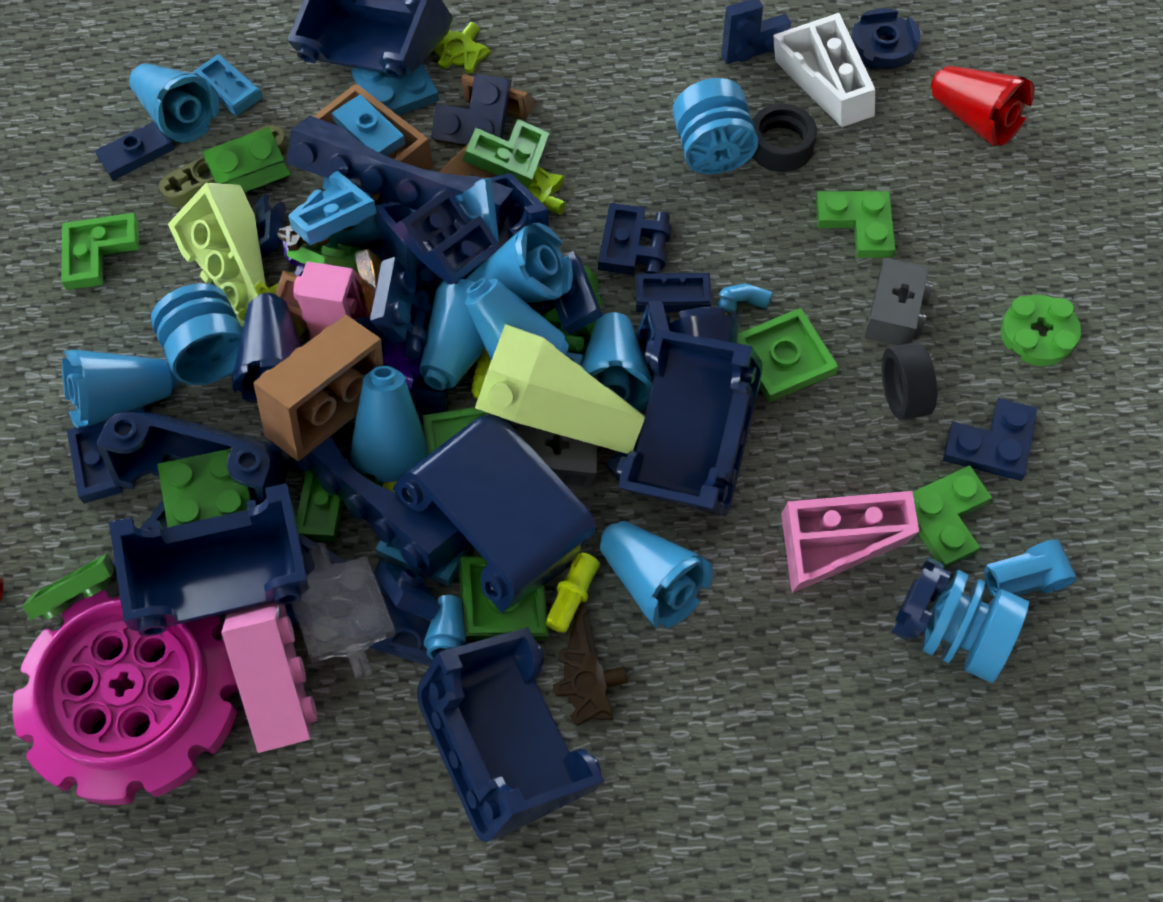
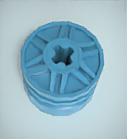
(715, 126)
(197, 333)
(978, 627)

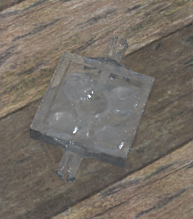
(342, 611)

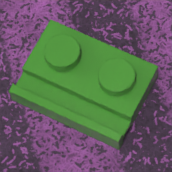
(247, 161)

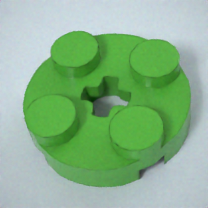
(1045, 310)

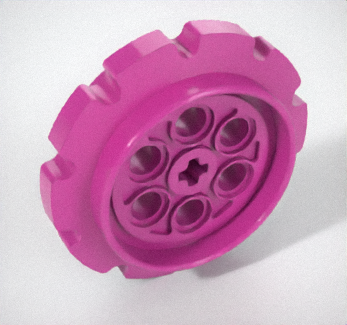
(126, 693)

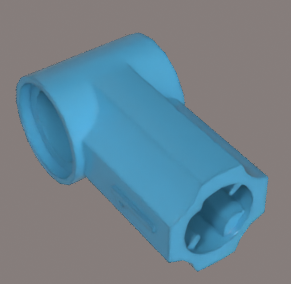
(1036, 569)

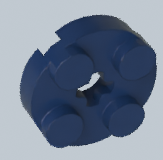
(881, 53)
(913, 613)

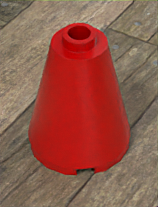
(984, 100)

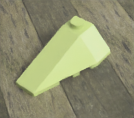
(222, 237)
(550, 392)

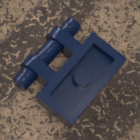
(622, 239)
(398, 311)

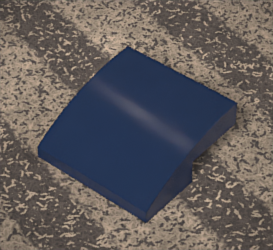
(447, 238)

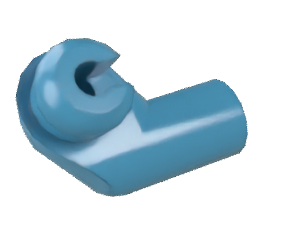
(743, 293)

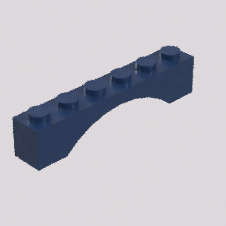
(330, 148)
(423, 537)

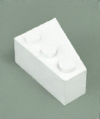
(827, 68)

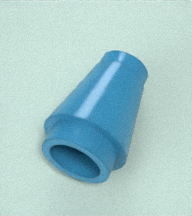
(447, 627)

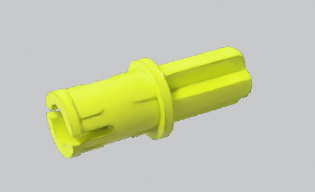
(572, 592)

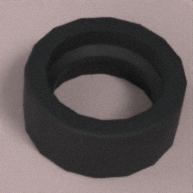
(792, 118)
(909, 381)

